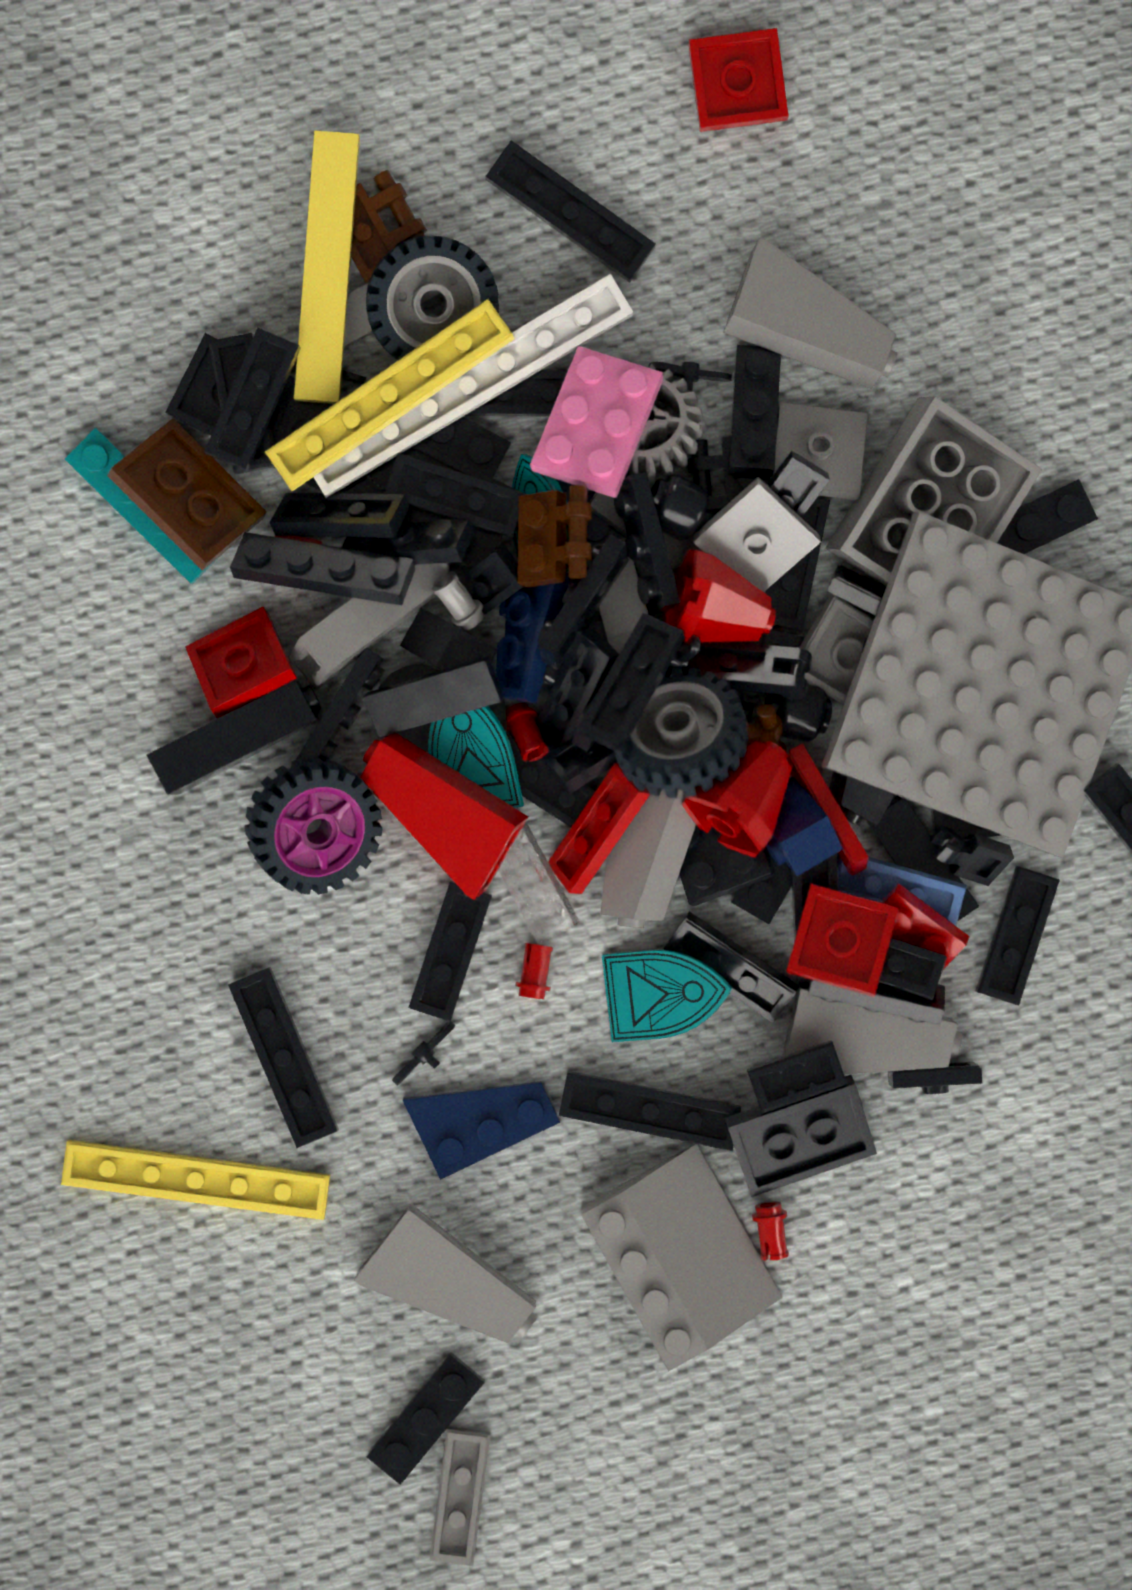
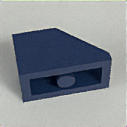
(802, 831)

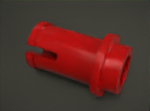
(526, 732)
(535, 971)
(771, 1230)

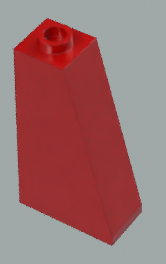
(444, 811)

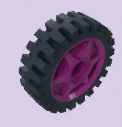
(288, 807)

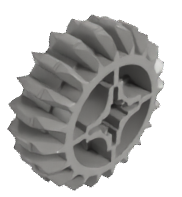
(676, 432)

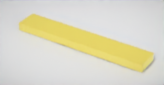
(327, 267)
(390, 395)
(195, 1179)

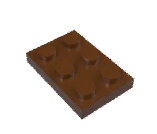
(187, 494)

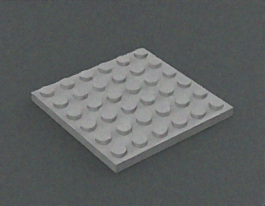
(985, 686)

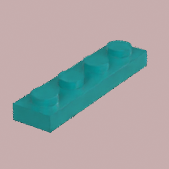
(93, 462)

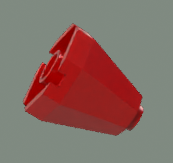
(718, 602)
(745, 802)

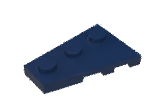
(518, 655)
(478, 1123)

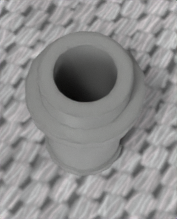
(464, 610)

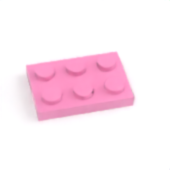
(597, 421)

